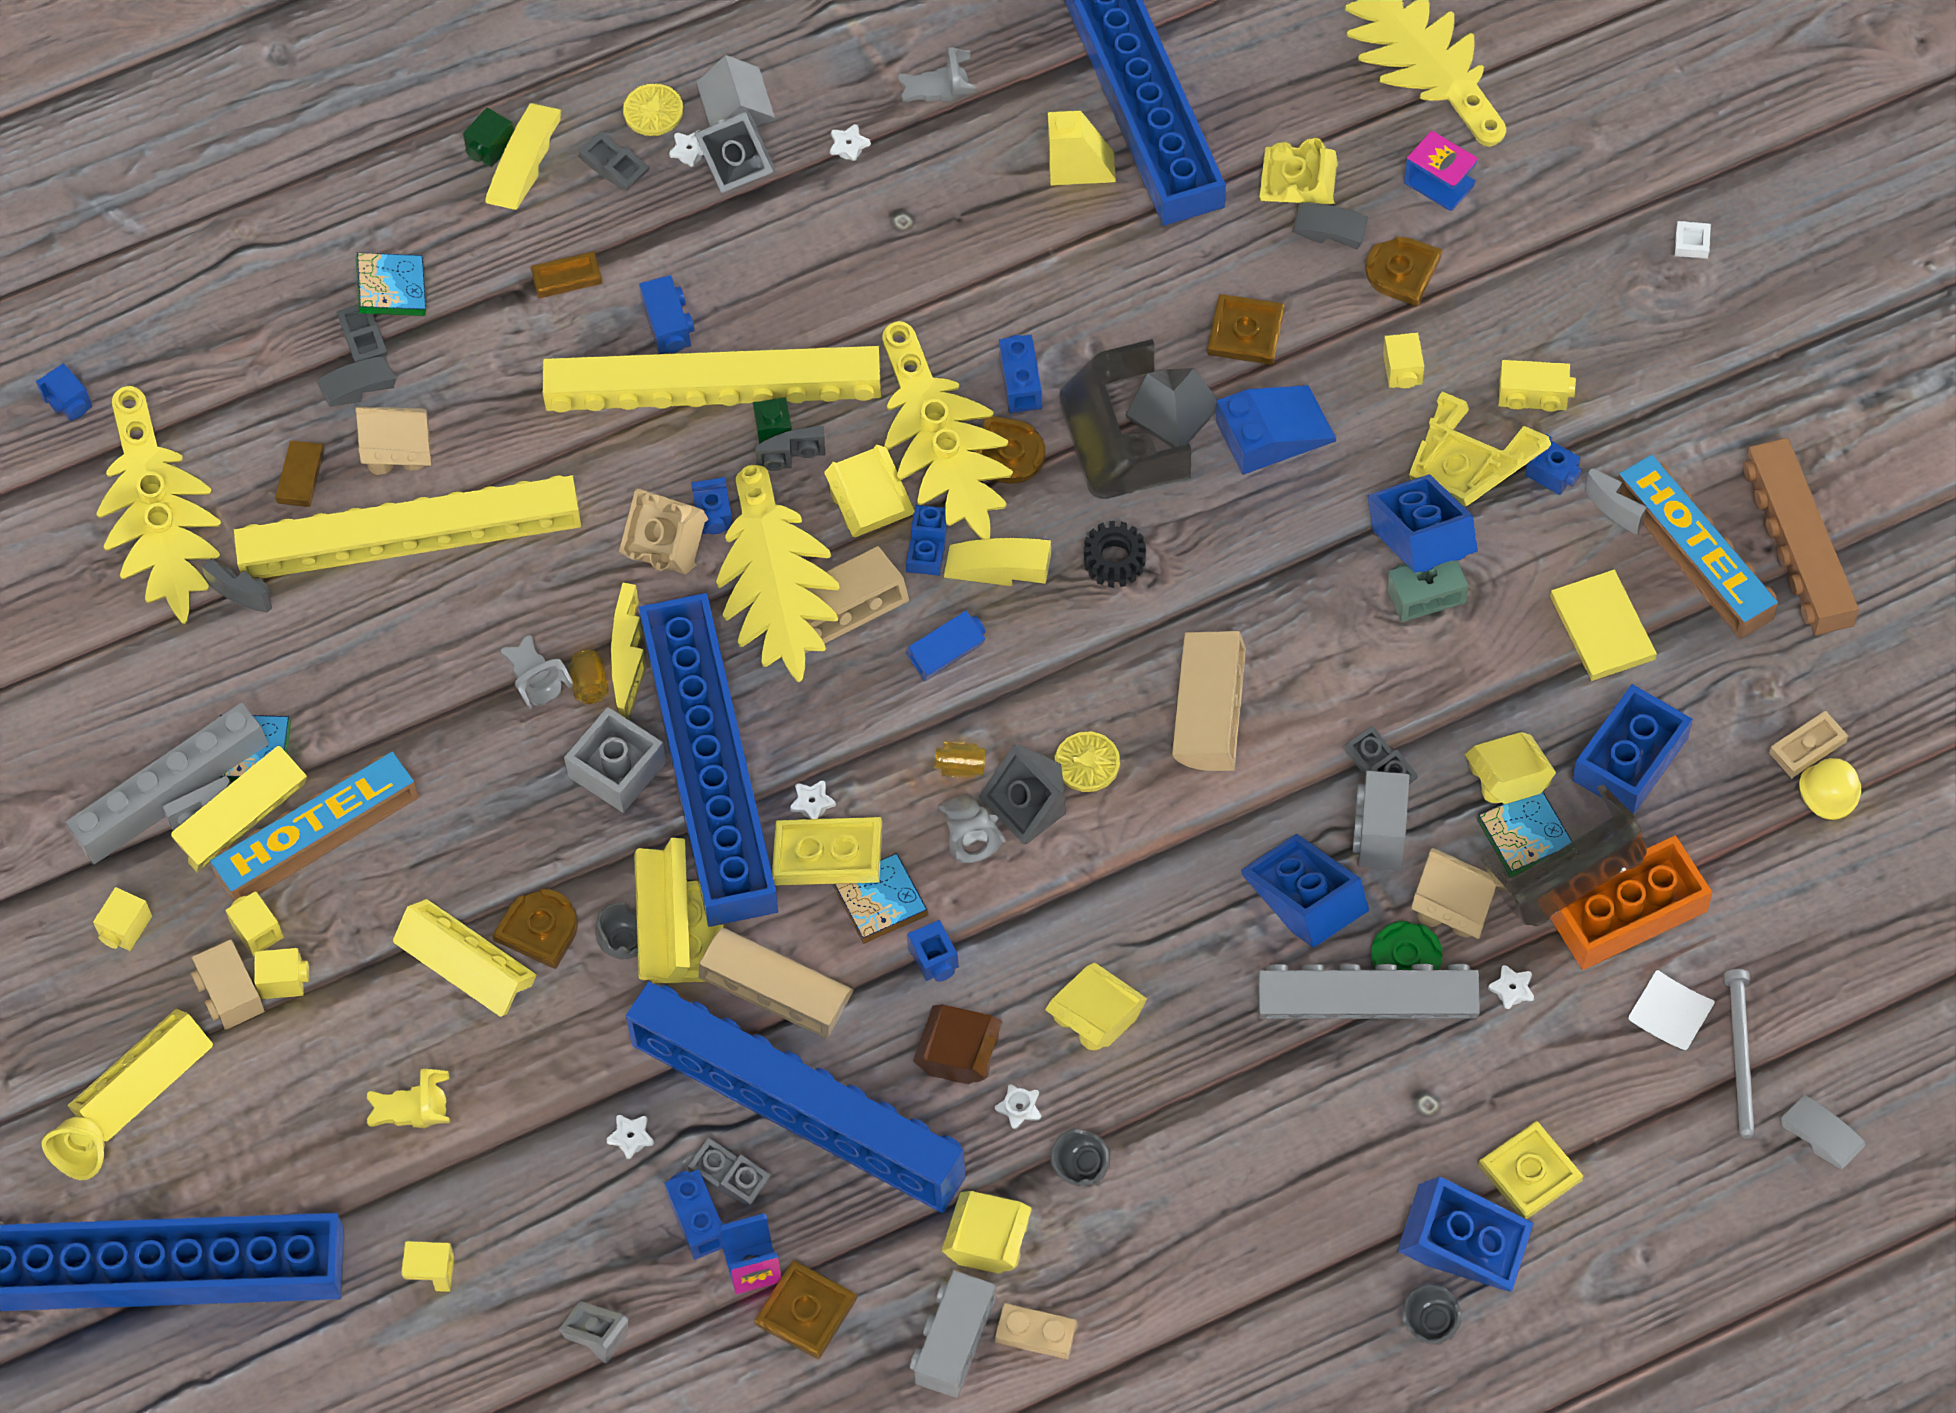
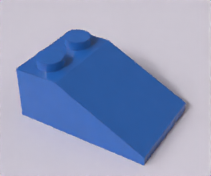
(1271, 425)
(1307, 889)
(1464, 1234)

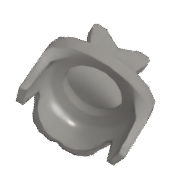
(944, 84)
(536, 678)
(963, 817)

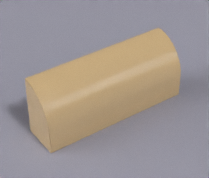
(866, 591)
(1209, 700)
(774, 982)

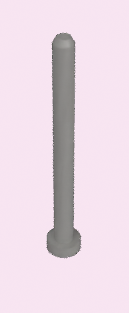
(1737, 980)

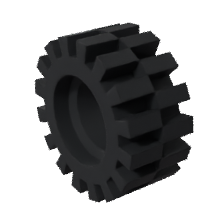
(1113, 537)

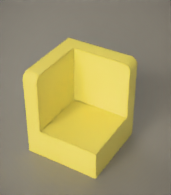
(429, 1262)

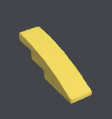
(522, 156)
(626, 657)

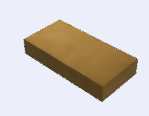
(566, 274)
(299, 473)

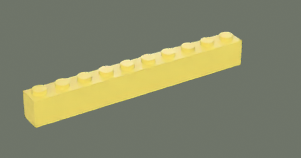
(711, 378)
(407, 527)

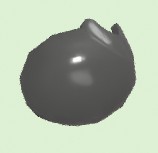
(617, 931)
(1080, 1157)
(1431, 1314)

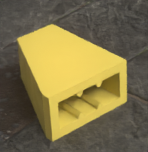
(1077, 151)

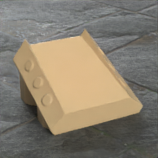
(393, 438)
(662, 532)
(1453, 895)

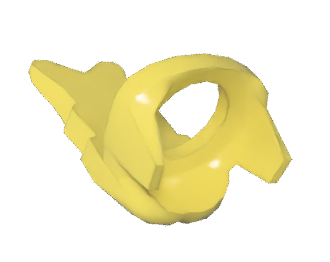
(419, 1107)

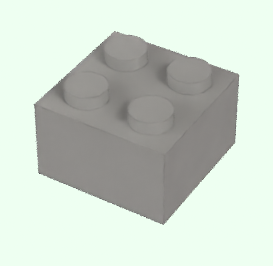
(615, 759)
(1381, 820)

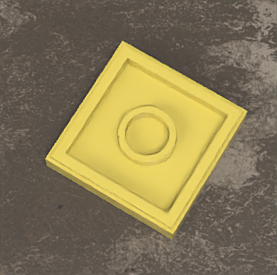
(1530, 1170)

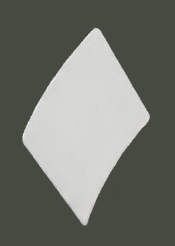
(1670, 1011)

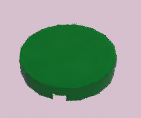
(1421, 947)

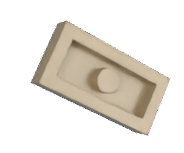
(1808, 744)
(1036, 1331)

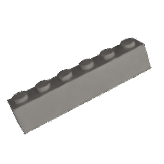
(187, 767)
(1368, 993)

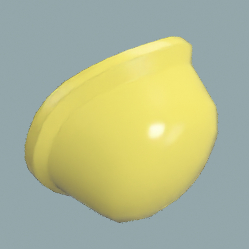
(1830, 788)
(75, 1148)

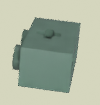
(1426, 591)

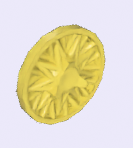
(653, 109)
(1088, 761)

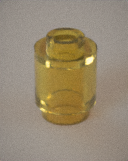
(588, 677)
(960, 759)

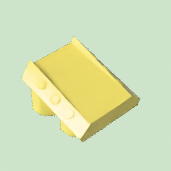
(1299, 173)
(868, 491)
(1510, 768)
(1096, 1007)
(986, 1232)

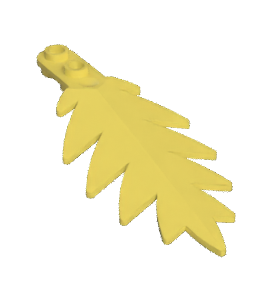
(1427, 60)
(942, 437)
(155, 510)
(774, 575)

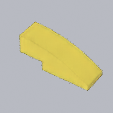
(999, 560)

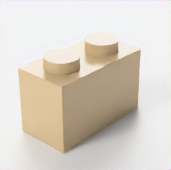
(227, 984)

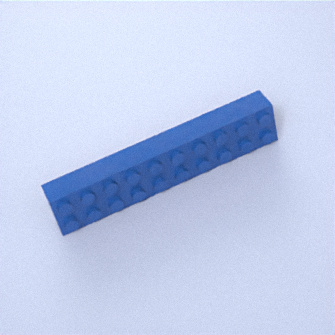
(1150, 107)
(708, 760)
(797, 1096)
(171, 1261)

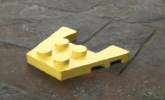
(1465, 464)

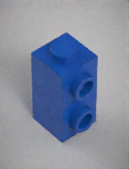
(665, 315)
(1020, 373)
(946, 645)
(694, 1213)

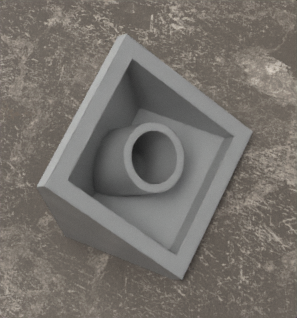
(734, 89)

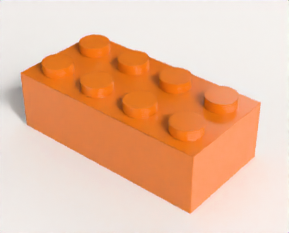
(1634, 905)

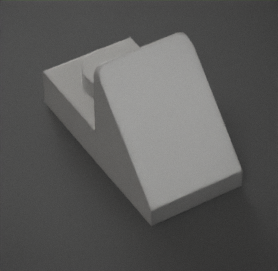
(187, 805)
(596, 1328)

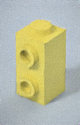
(1535, 385)

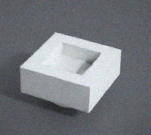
(1692, 239)

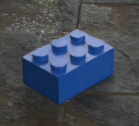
(1422, 523)
(1633, 748)

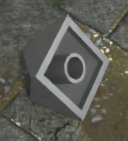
(735, 151)
(1173, 405)
(1026, 793)

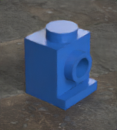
(64, 393)
(1555, 468)
(713, 499)
(932, 942)

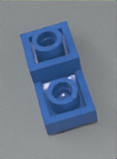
(927, 540)

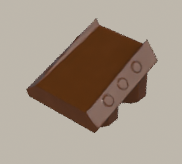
(957, 1044)

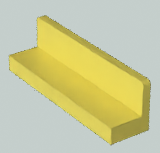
(239, 807)
(662, 912)
(462, 956)
(142, 1073)

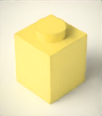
(1403, 360)
(122, 919)
(254, 923)
(280, 973)

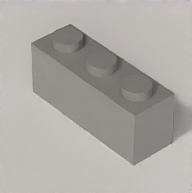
(953, 1333)

